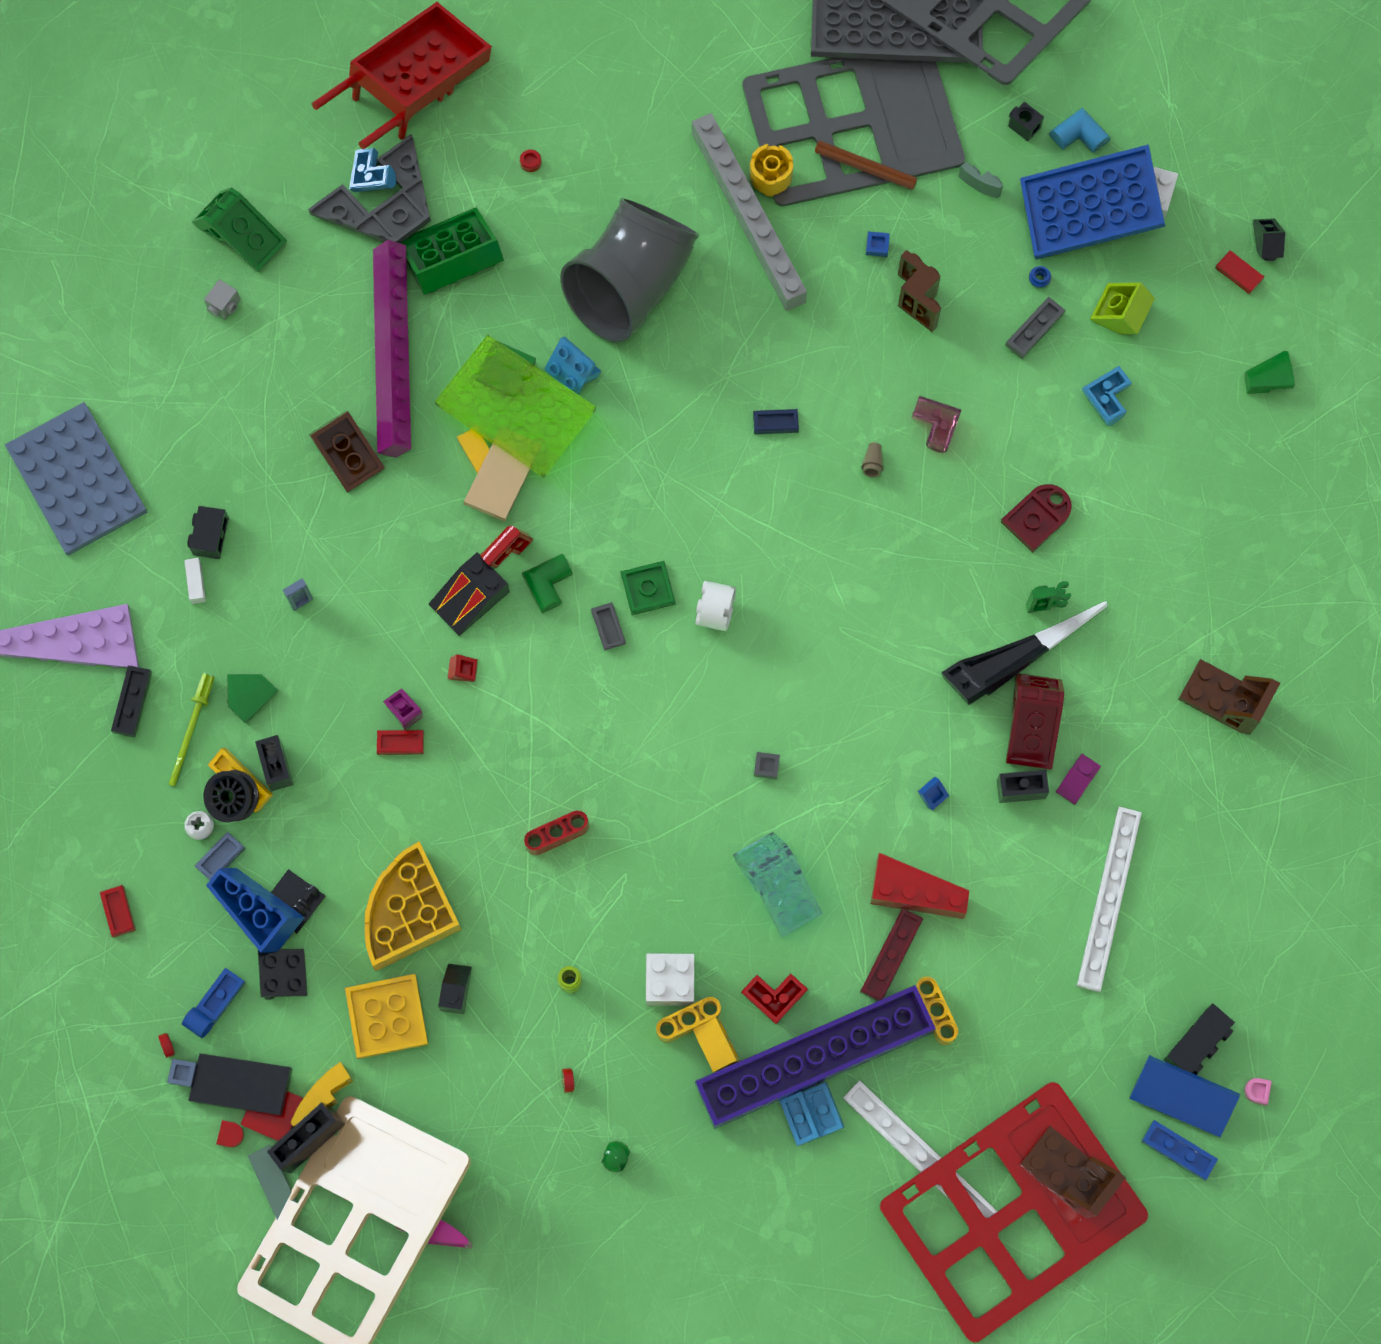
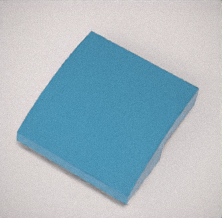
(812, 1114)

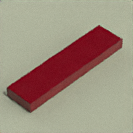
(891, 955)

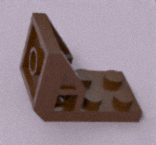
(1227, 698)
(1071, 1175)

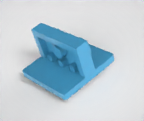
(571, 366)

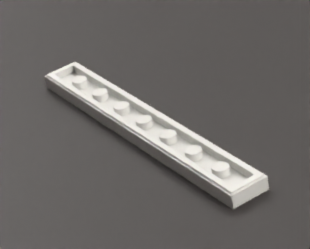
(1109, 899)
(903, 1138)

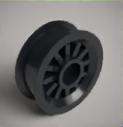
(224, 783)

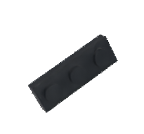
(131, 701)

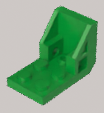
(241, 226)

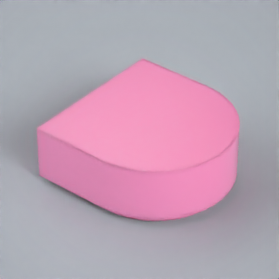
(1258, 1090)

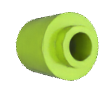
(566, 973)

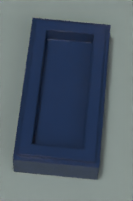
(776, 421)

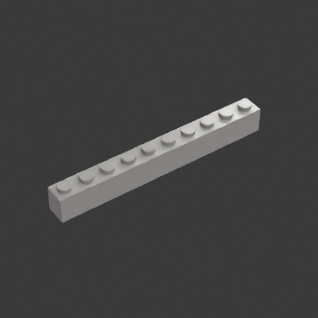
(749, 212)

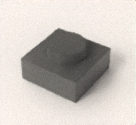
(766, 765)

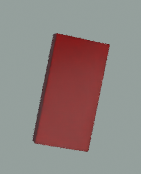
(1239, 272)
(400, 742)
(117, 911)

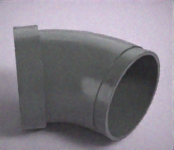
(626, 270)

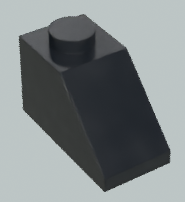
(1269, 239)
(455, 989)

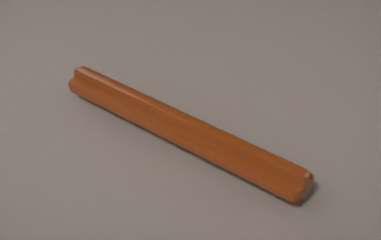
(866, 165)

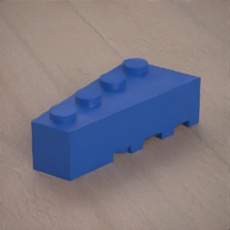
(255, 909)

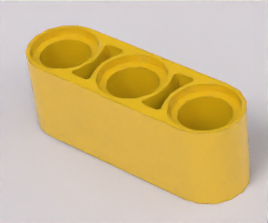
(946, 1019)
(680, 1028)

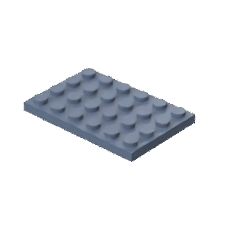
(75, 478)

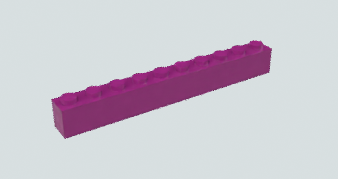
(391, 349)

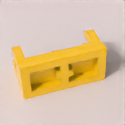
(716, 1044)

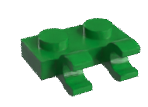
(1045, 598)

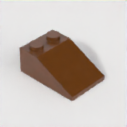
(346, 451)

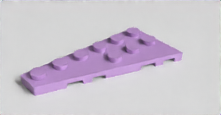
(83, 638)

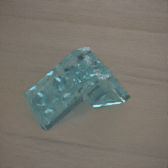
(779, 882)

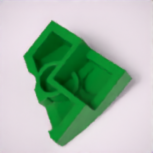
(1270, 374)

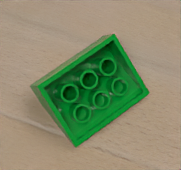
(451, 250)

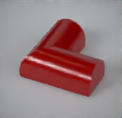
(508, 541)
(772, 1002)

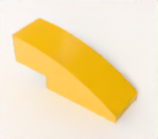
(323, 1091)

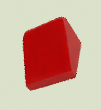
(462, 668)

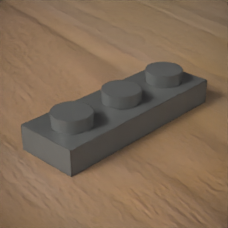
(1035, 327)

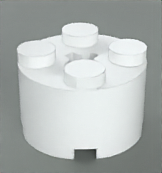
(716, 605)

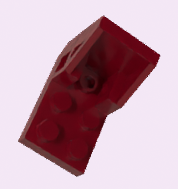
(1035, 721)

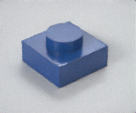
(877, 244)
(933, 793)

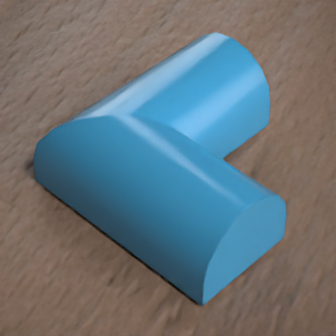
(1080, 126)
(369, 177)
(1102, 395)

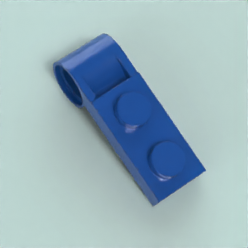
(213, 1004)

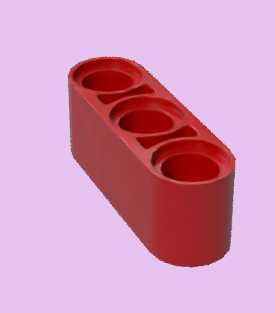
(563, 823)

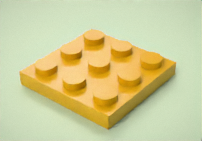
(386, 1016)

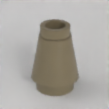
(873, 461)

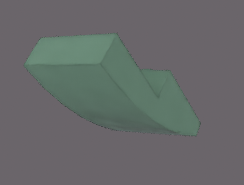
(986, 184)

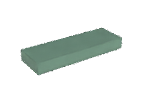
(271, 1179)

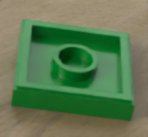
(648, 588)

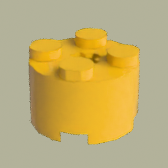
(771, 169)

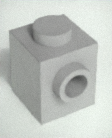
(222, 300)

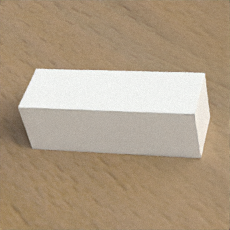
(195, 580)

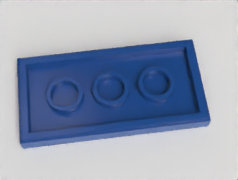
(1184, 1096)

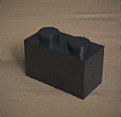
(208, 532)
(274, 763)
(1022, 786)

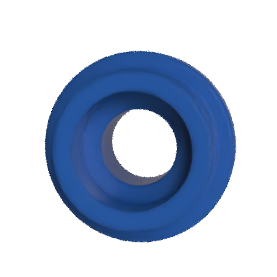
(1040, 271)

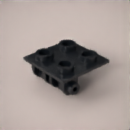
(298, 895)
(282, 973)

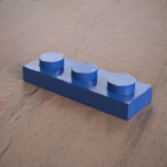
(1179, 1150)

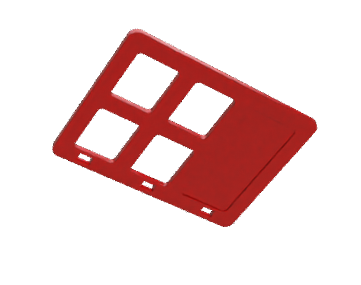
(1012, 1139)

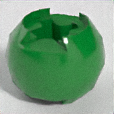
(616, 1156)

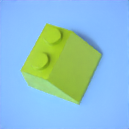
(1123, 307)

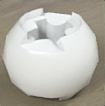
(204, 831)

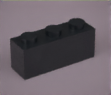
(1201, 1040)
(306, 1138)

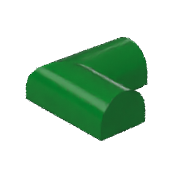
(541, 581)

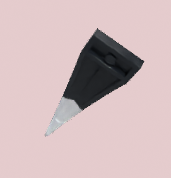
(992, 669)

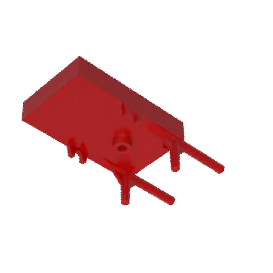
(414, 67)

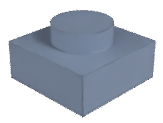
(182, 1073)

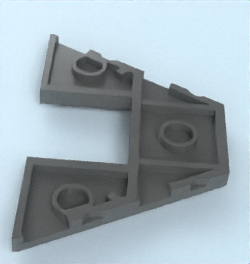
(394, 218)

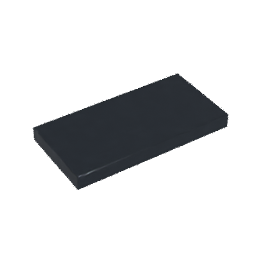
(240, 1084)

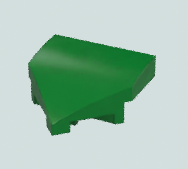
(248, 694)

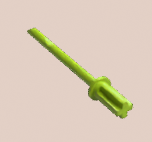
(200, 699)

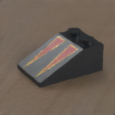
(469, 594)

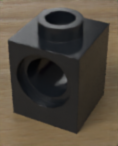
(1025, 129)

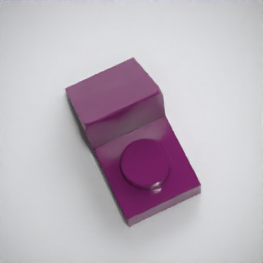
(403, 709)
(1078, 779)

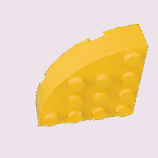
(406, 910)

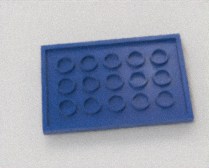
(1092, 202)

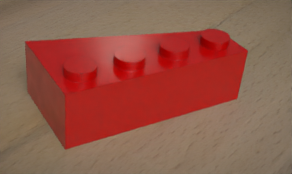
(915, 890)

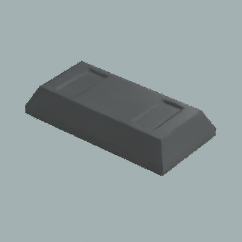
(608, 626)

